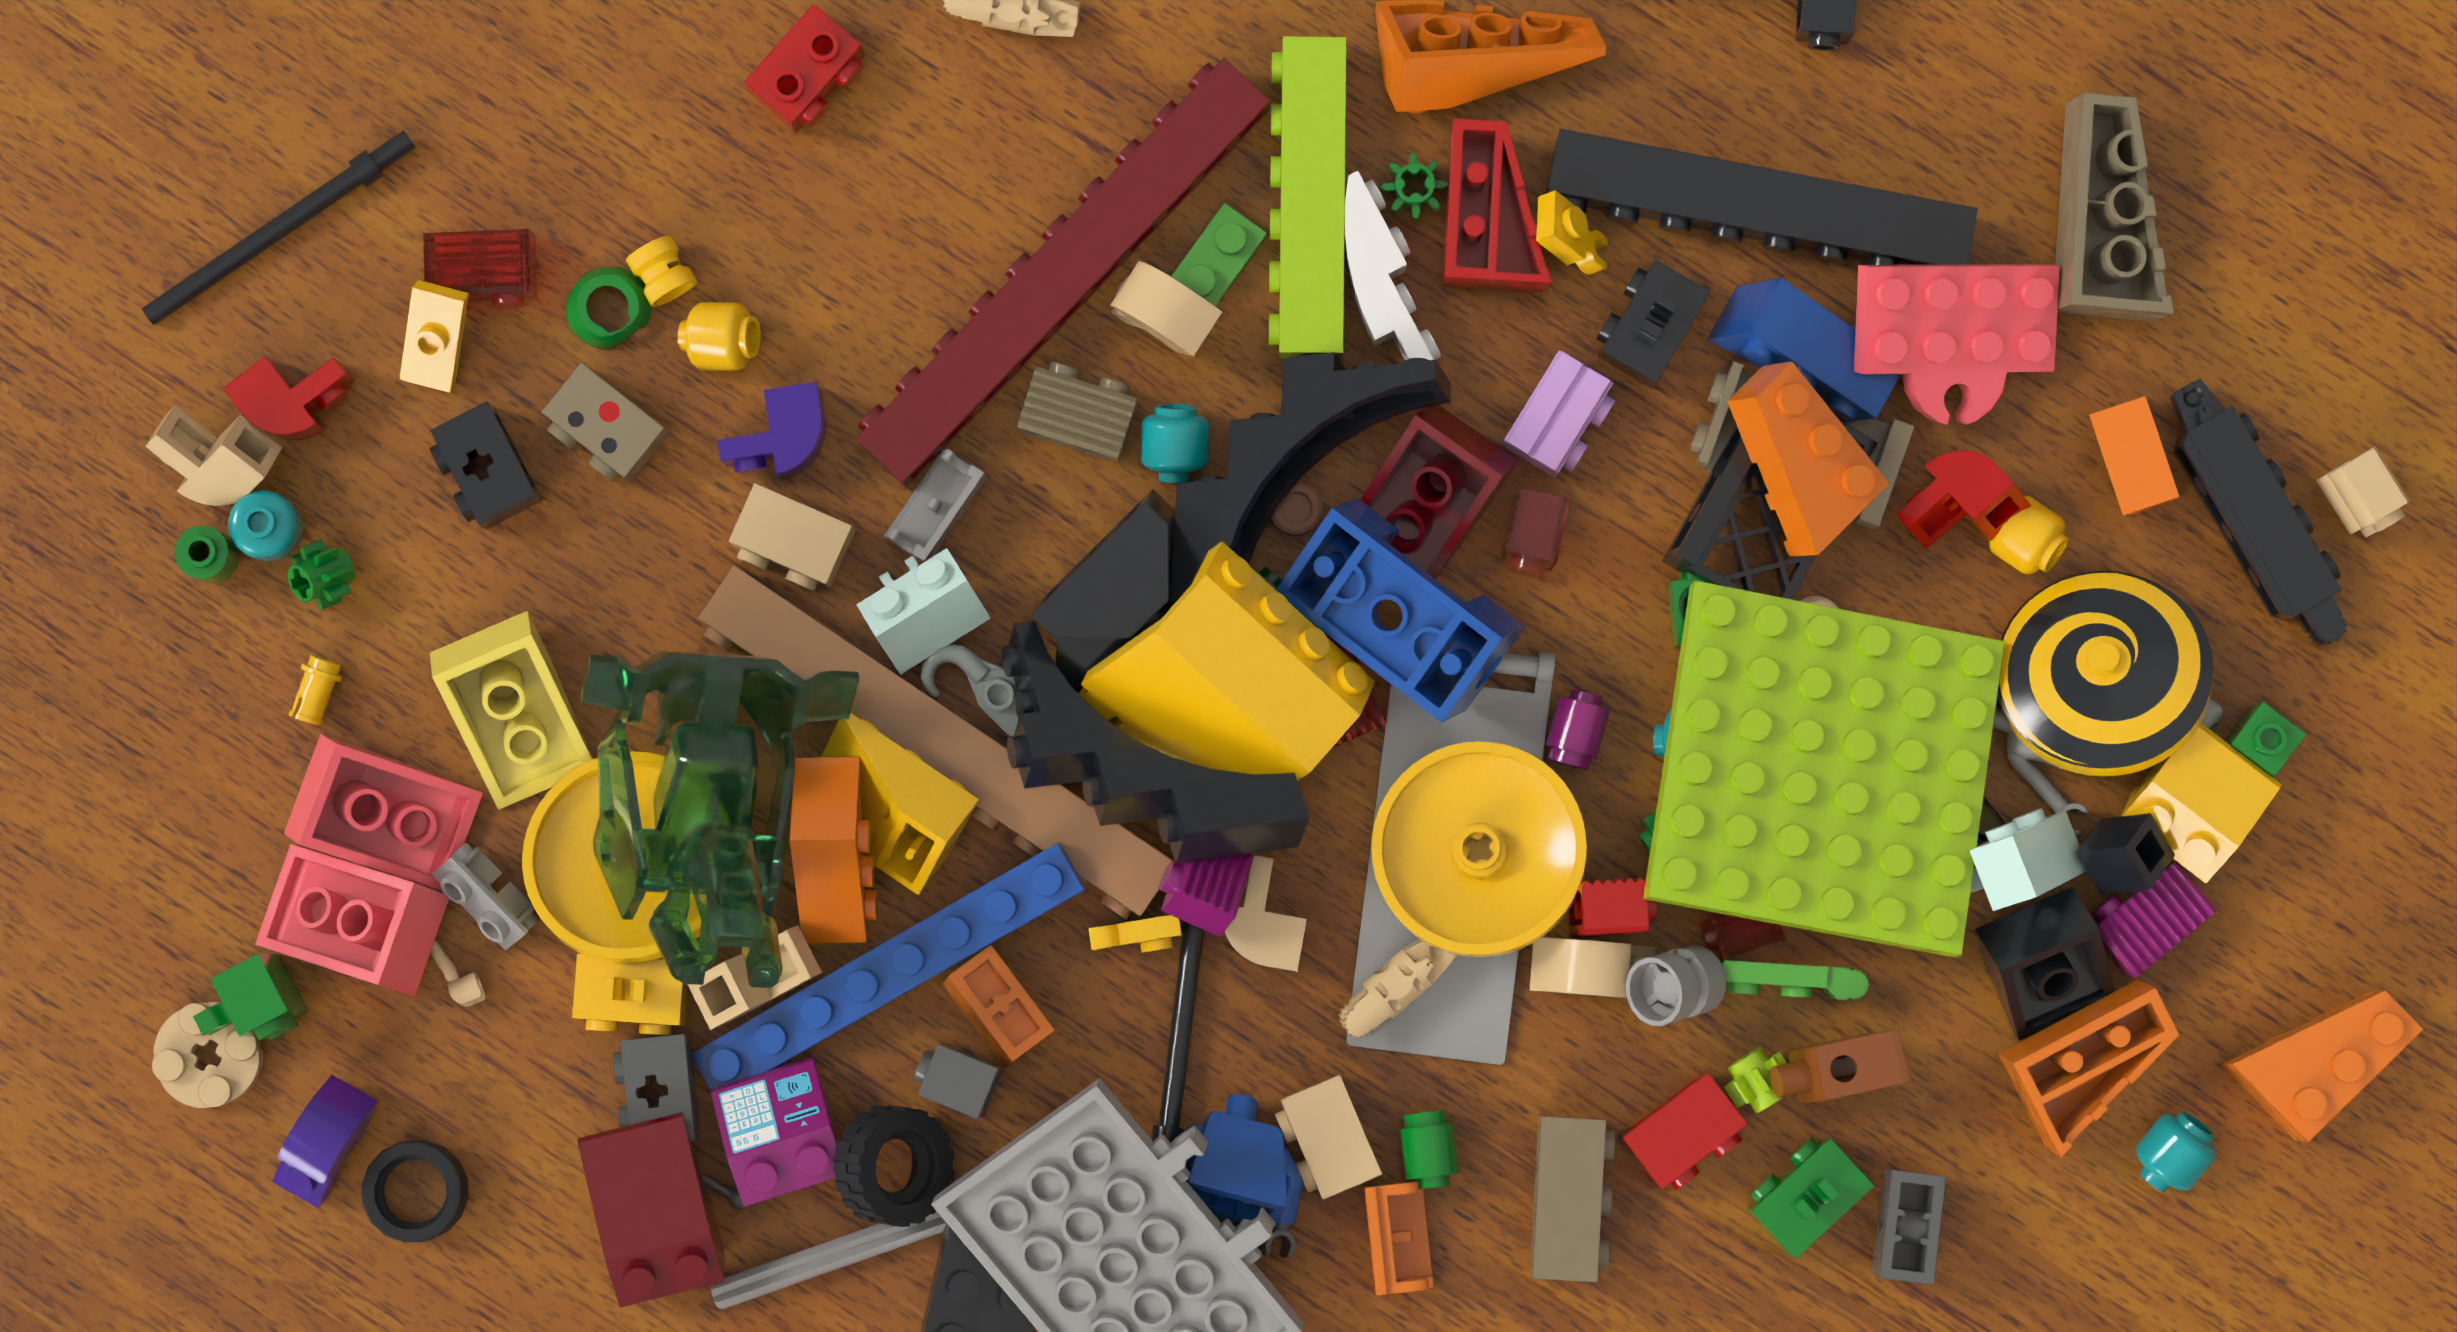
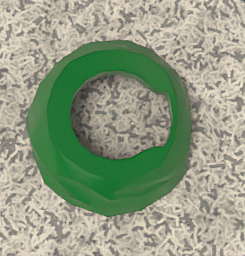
(576, 306)

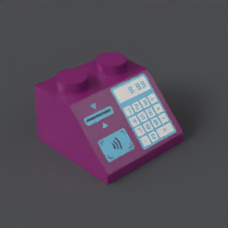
(777, 1131)

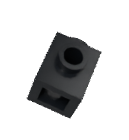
(2125, 853)

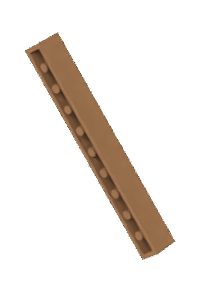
(1104, 855)

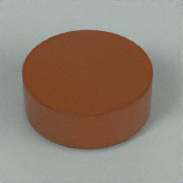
(1298, 510)

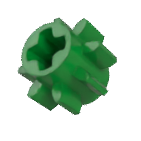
(1413, 172)
(321, 574)

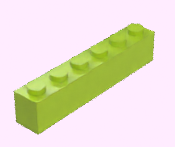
(1311, 196)

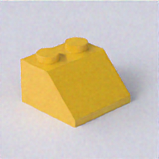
(2204, 800)

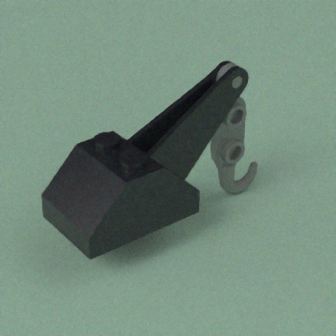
(1090, 611)

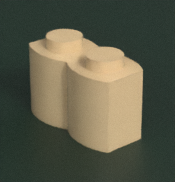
(2364, 493)

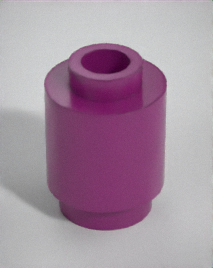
(1577, 729)

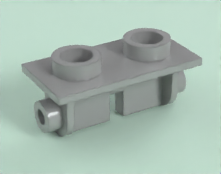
(467, 881)

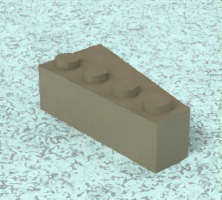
(2107, 215)

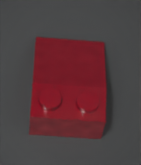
(1437, 486)
(652, 1210)

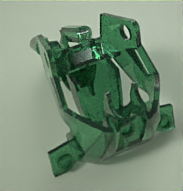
(704, 798)

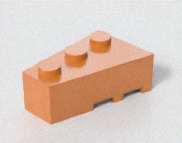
(1806, 457)
(830, 851)
(2087, 1060)
(2325, 1063)

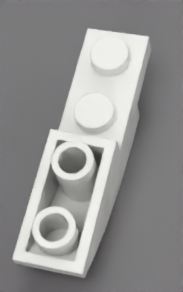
(1373, 259)

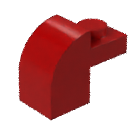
(283, 410)
(1962, 486)

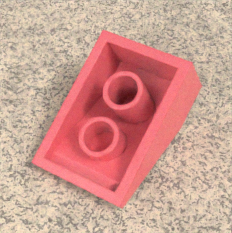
(380, 812)
(352, 920)

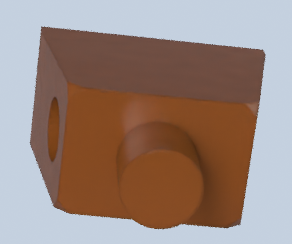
(1842, 1067)

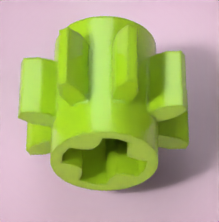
(1752, 1080)

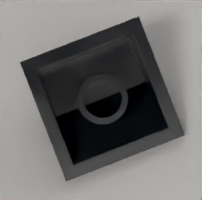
(2045, 962)

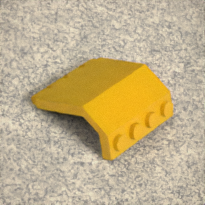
(1232, 678)

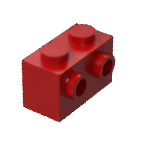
(806, 69)

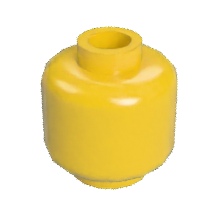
(719, 336)
(2031, 539)

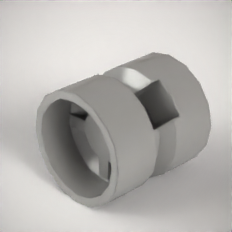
(1675, 985)

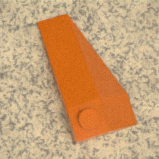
(1454, 57)

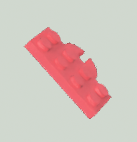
(1957, 329)

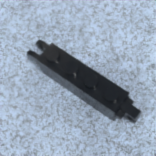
(2255, 514)

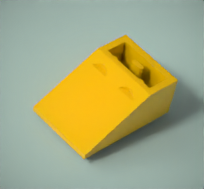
(909, 804)

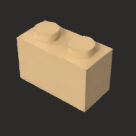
(791, 537)
(1329, 1137)

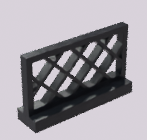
(1715, 509)

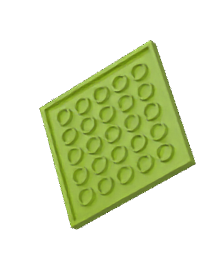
(1824, 769)

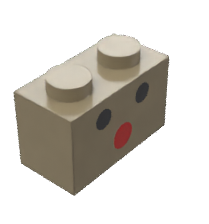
(605, 424)

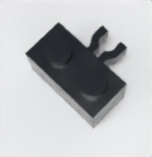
(1652, 324)

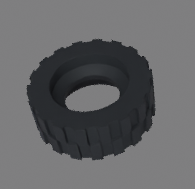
(858, 1158)

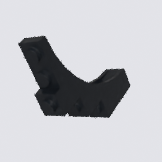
(1271, 452)
(1197, 807)

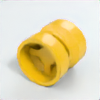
(661, 271)

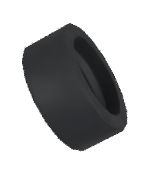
(375, 1179)

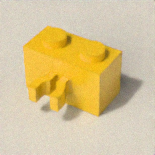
(628, 993)

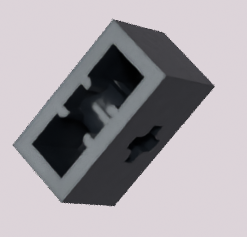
(484, 435)

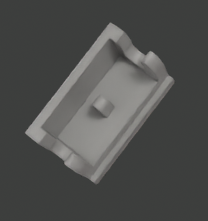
(936, 506)

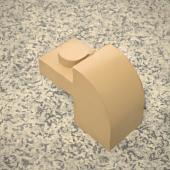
(1164, 309)
(213, 467)
(1265, 936)
(1584, 966)
(726, 986)

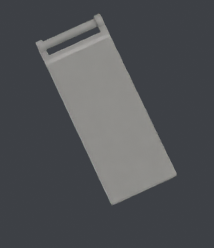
(1471, 1002)

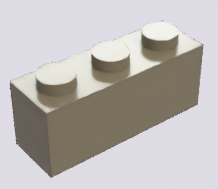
(1570, 1199)

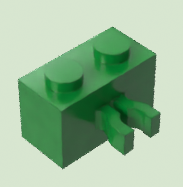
(255, 998)
(1808, 1195)

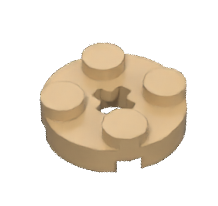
(215, 1085)

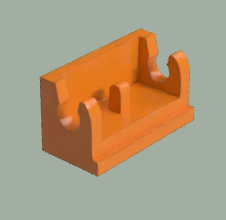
(2134, 456)
(997, 1006)
(1398, 1237)

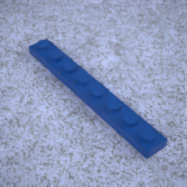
(891, 969)

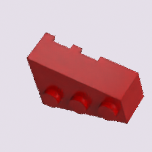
(1487, 213)

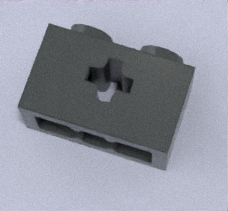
(672, 1064)
(957, 1079)
(1908, 1226)

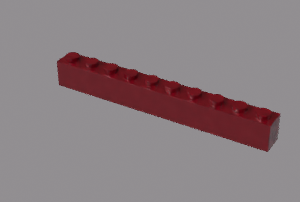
(1063, 272)

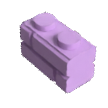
(1559, 414)

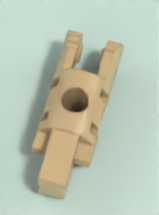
(1021, 16)
(1394, 987)

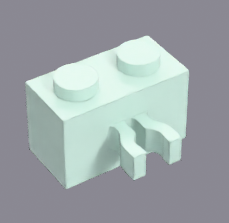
(922, 610)
(2026, 858)

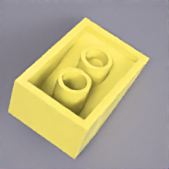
(510, 709)

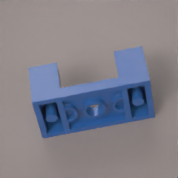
(1442, 645)

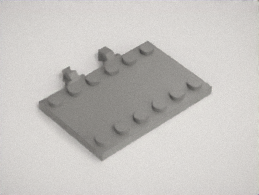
(1106, 1234)

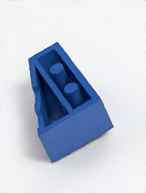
(1781, 324)

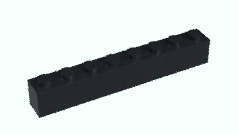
(1758, 204)

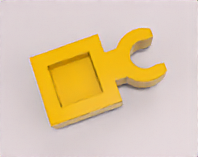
(1565, 233)
(1151, 934)

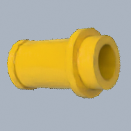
(315, 689)

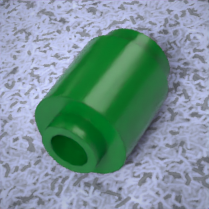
(221, 559)
(1429, 1148)

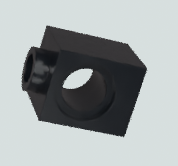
(1825, 23)

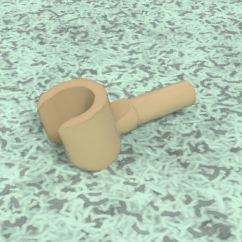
(464, 990)

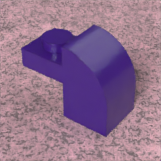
(794, 437)
(323, 1139)

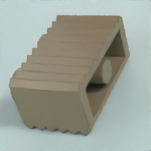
(1078, 412)

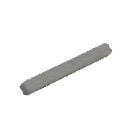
(820, 1260)

